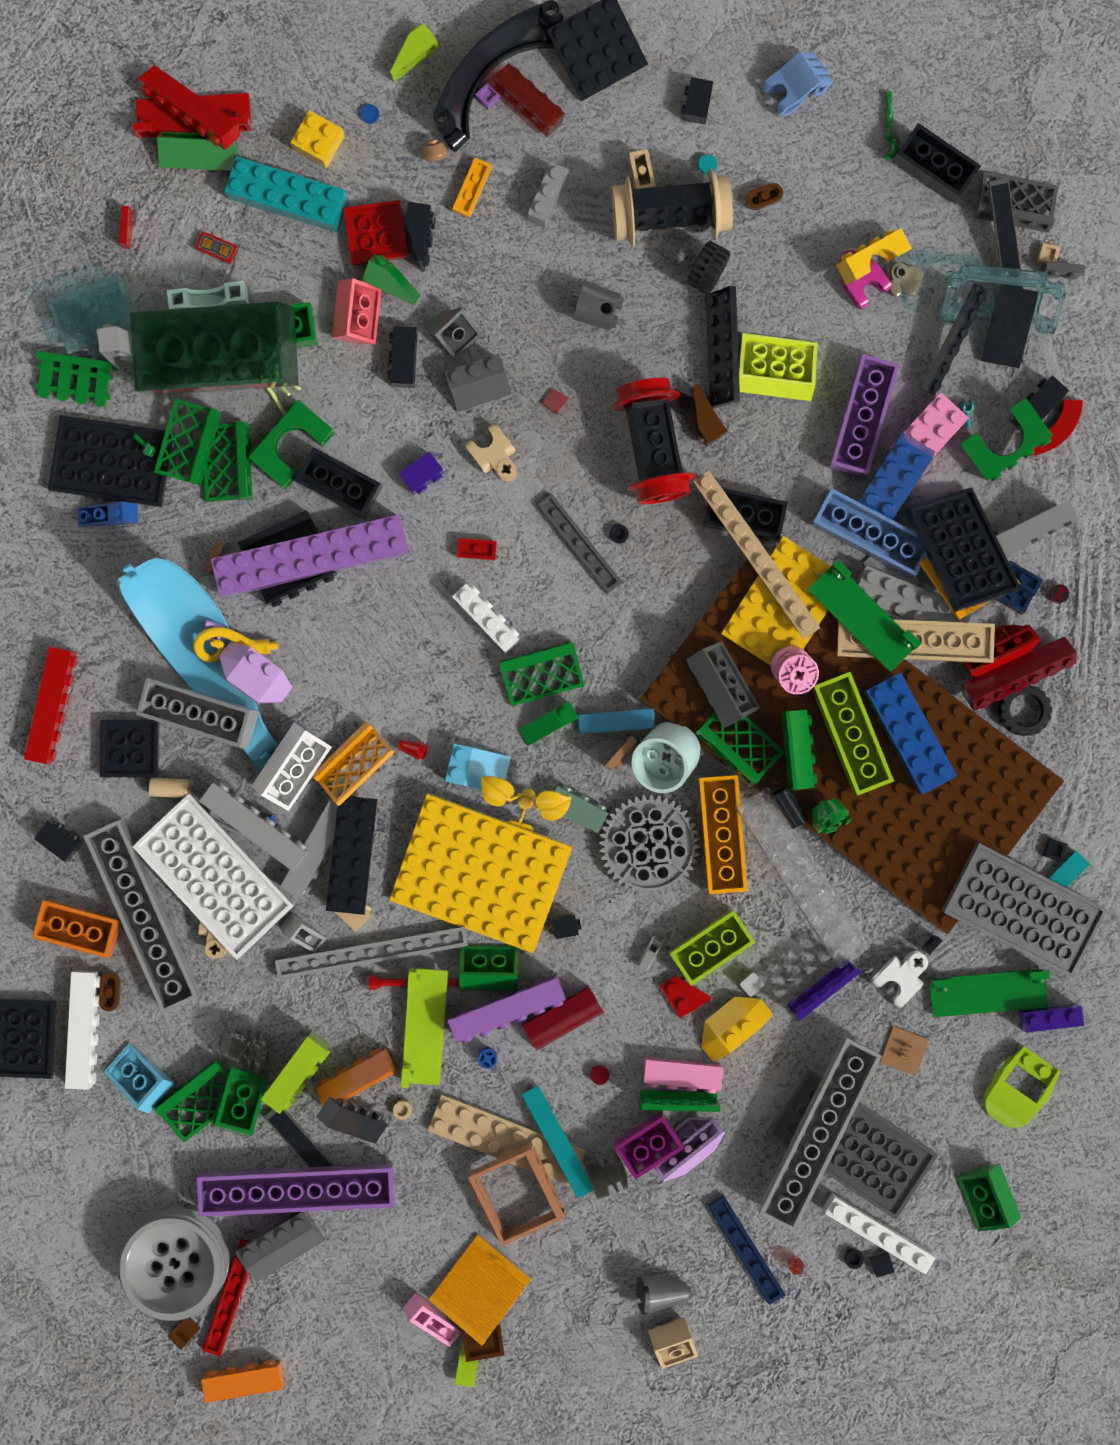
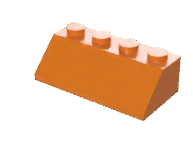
(358, 1077)

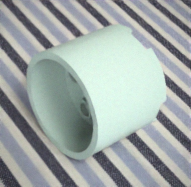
(659, 769)

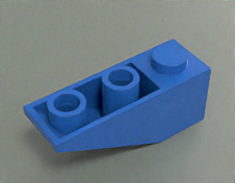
(108, 514)

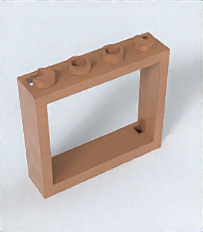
(545, 1182)

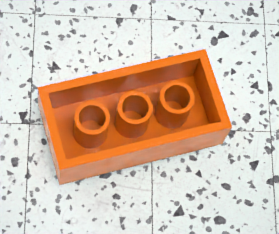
(77, 928)

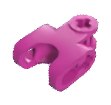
(856, 289)

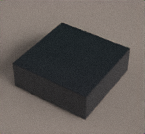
(681, 404)
(1055, 849)
(931, 944)
(882, 1264)

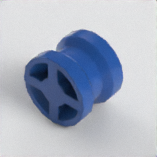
(487, 1061)

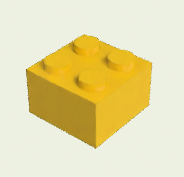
(317, 139)

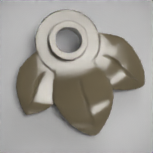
(907, 282)

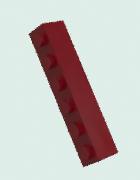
(1019, 673)

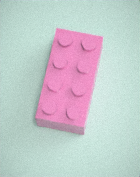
(936, 423)

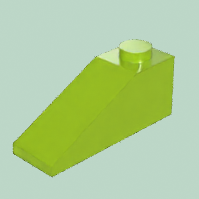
(416, 48)

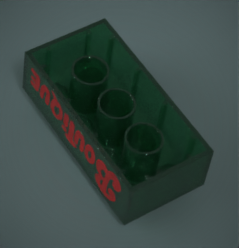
(214, 348)

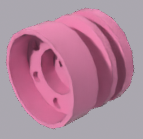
(790, 660)

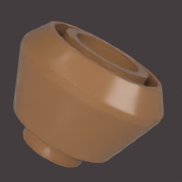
(434, 150)

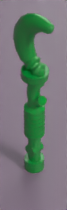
(889, 120)

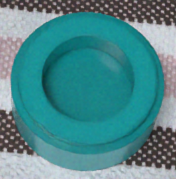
(707, 162)

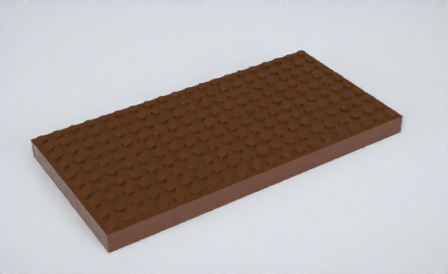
(894, 834)

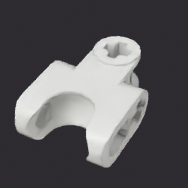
(905, 974)

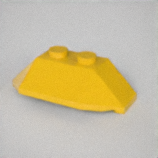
(733, 1025)

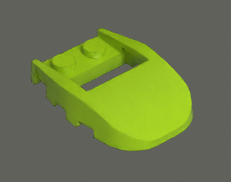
(1007, 1103)

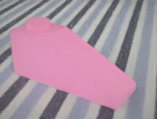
(431, 1320)

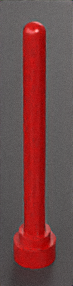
(376, 982)

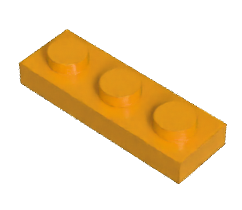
(472, 188)

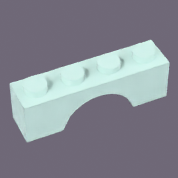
(227, 294)

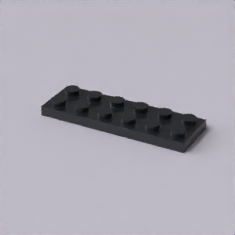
(722, 347)
(352, 855)

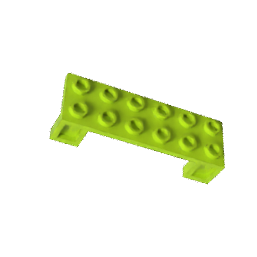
(424, 1027)

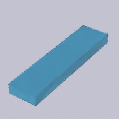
(616, 721)

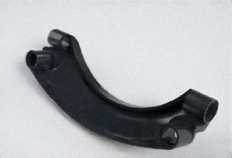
(516, 35)

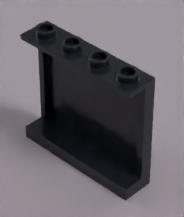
(289, 529)

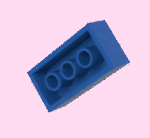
(897, 476)

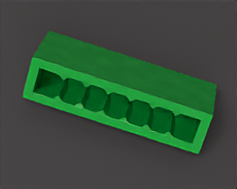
(193, 152)

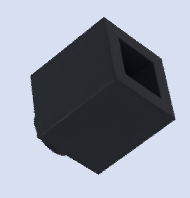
(566, 926)

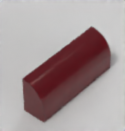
(563, 1019)

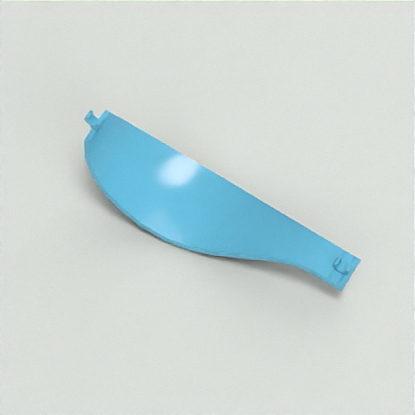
(173, 613)

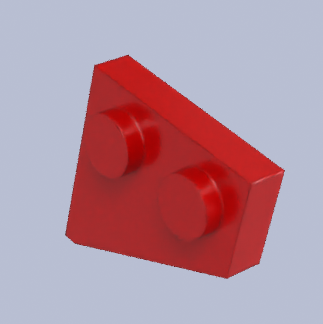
(683, 996)

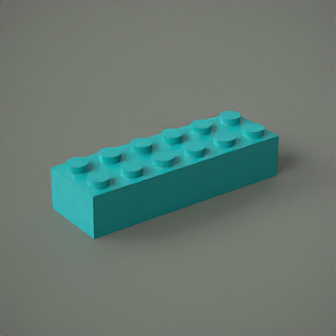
(286, 194)

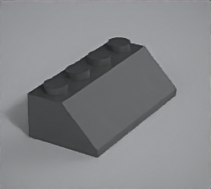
(722, 684)
(279, 1245)

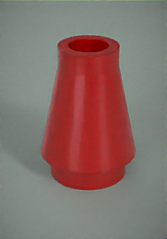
(414, 748)

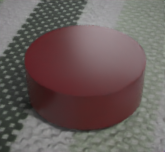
(599, 1074)

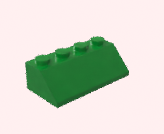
(798, 749)

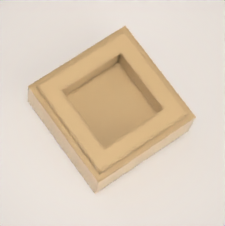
(1047, 253)

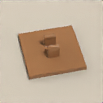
(904, 1050)

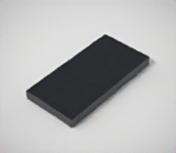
(1010, 326)

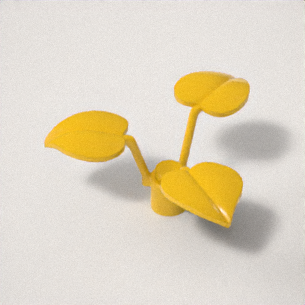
(550, 803)

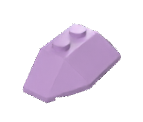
(253, 674)
(700, 1139)

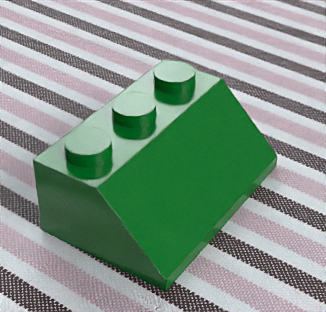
(489, 967)
(989, 1198)

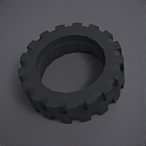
(1045, 712)

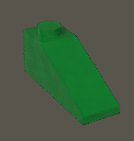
(388, 278)
(548, 723)

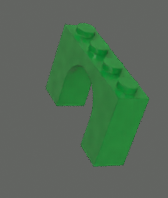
(297, 418)
(1034, 434)

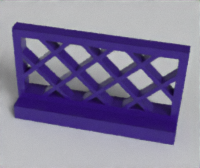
(822, 990)

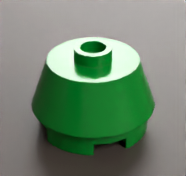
(829, 816)

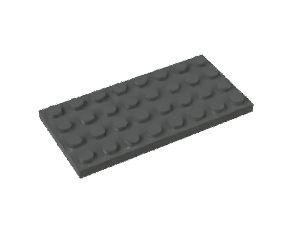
(1024, 910)
(871, 1156)

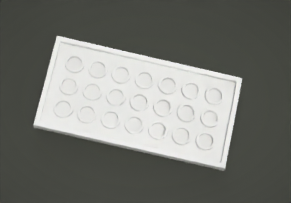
(213, 876)

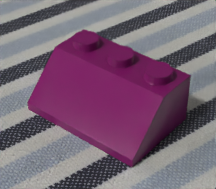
(648, 1144)

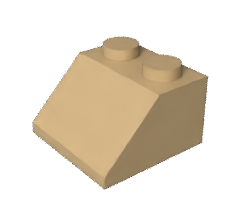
(673, 1343)

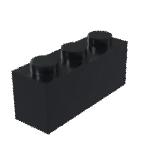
(402, 357)
(1045, 398)

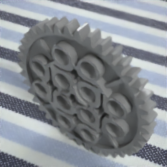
(628, 871)

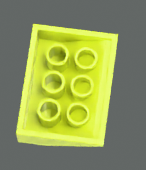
(777, 367)

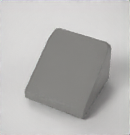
(751, 983)

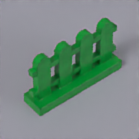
(65, 374)

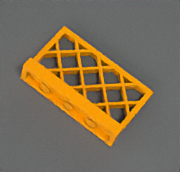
(345, 756)

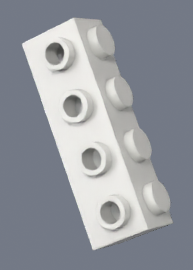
(482, 614)

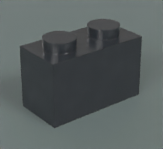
(698, 100)
(58, 840)

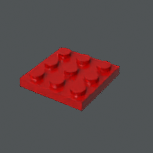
(375, 231)

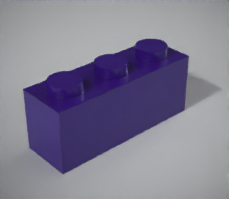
(1051, 1018)

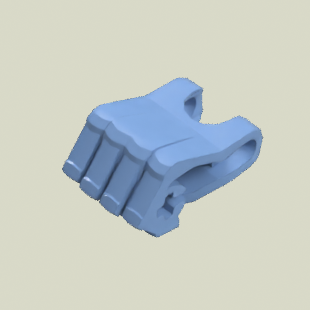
(797, 80)

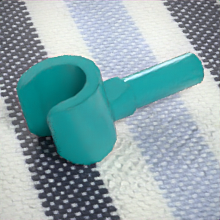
(967, 410)

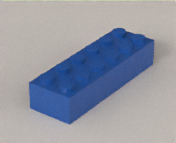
(909, 734)

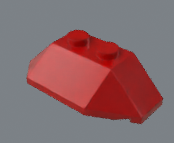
(1009, 644)

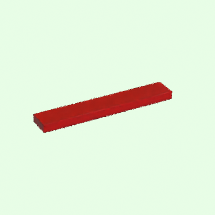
(227, 1306)

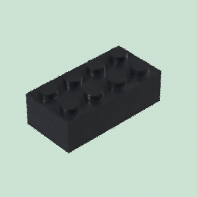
(936, 163)
(338, 483)
(762, 514)

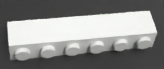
(82, 1030)
(878, 1233)

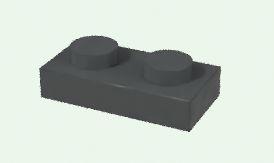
(1070, 271)

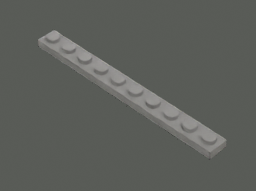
(371, 952)

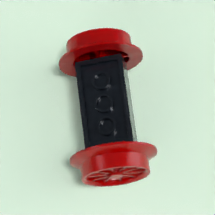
(653, 440)

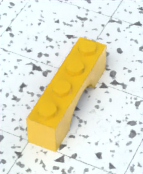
(858, 265)

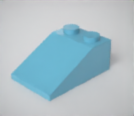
(470, 764)
(138, 1078)

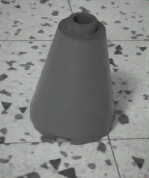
(660, 1293)

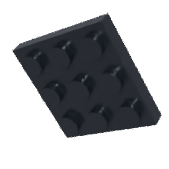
(129, 748)

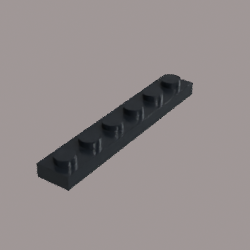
(954, 339)

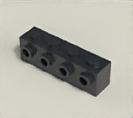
(352, 1119)

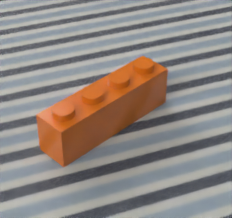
(242, 1381)

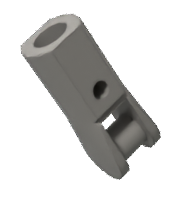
(648, 956)

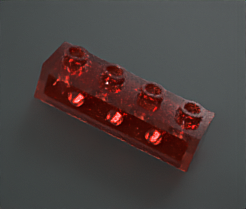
(527, 99)

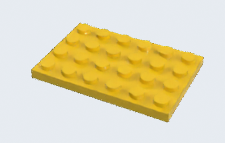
(759, 620)

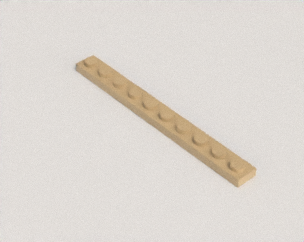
(756, 555)

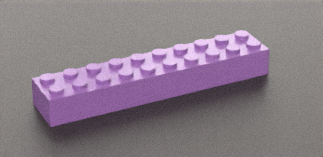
(309, 556)
(296, 1189)

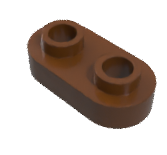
(763, 196)
(109, 991)

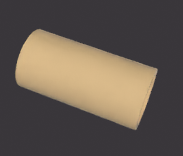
(169, 787)

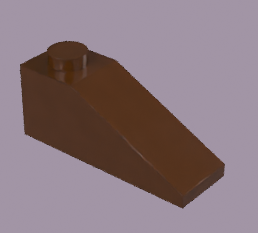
(707, 422)

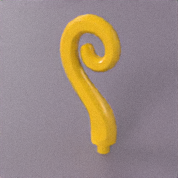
(262, 646)

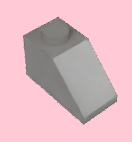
(302, 933)

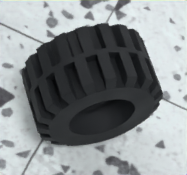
(708, 267)

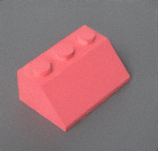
(356, 312)

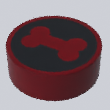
(1059, 593)

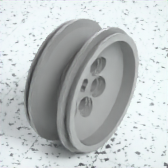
(148, 1285)

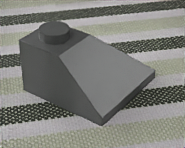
(453, 331)

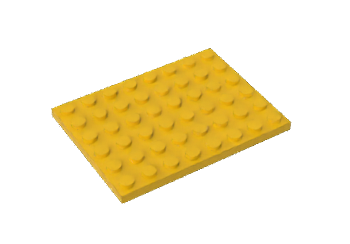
(480, 873)

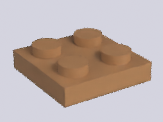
(627, 748)

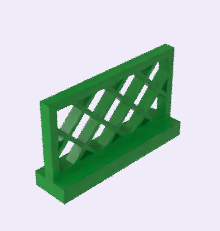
(204, 442)
(243, 464)
(534, 658)
(731, 757)
(185, 1090)
(678, 1100)

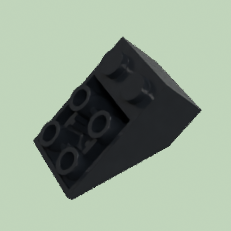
(419, 223)

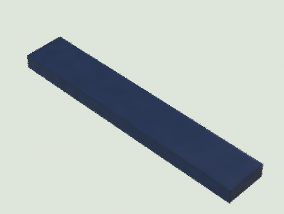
(746, 1249)

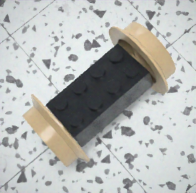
(672, 207)

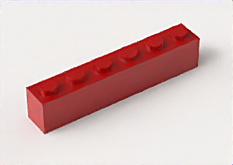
(189, 107)
(50, 706)

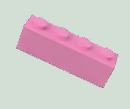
(683, 1074)

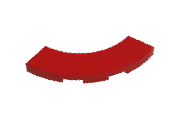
(1063, 426)

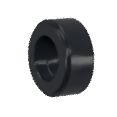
(619, 534)
(853, 1258)

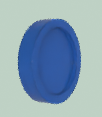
(370, 114)

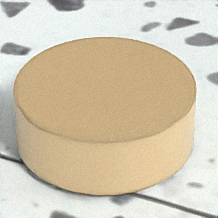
(402, 1109)

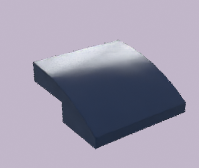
(1029, 583)

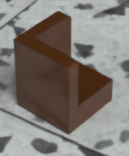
(183, 1332)

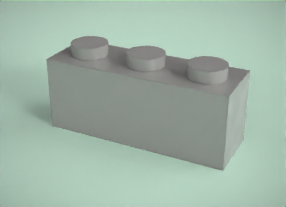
(548, 194)

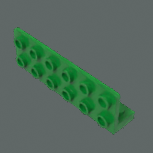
(863, 617)
(989, 992)

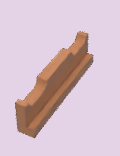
(216, 552)

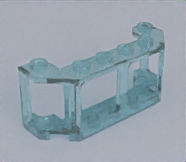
(1002, 276)

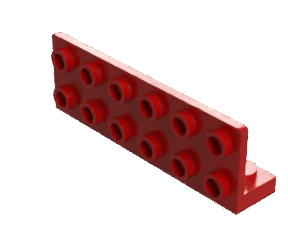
(154, 119)

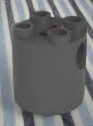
(590, 303)

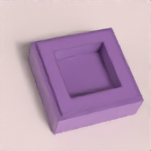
(487, 96)

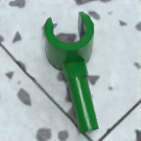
(148, 449)

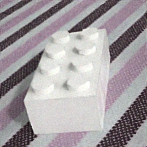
(291, 766)

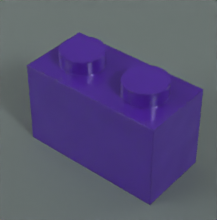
(422, 474)

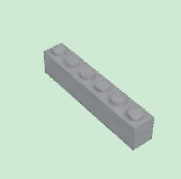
(254, 826)
(318, 846)

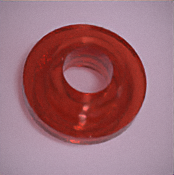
(796, 1265)

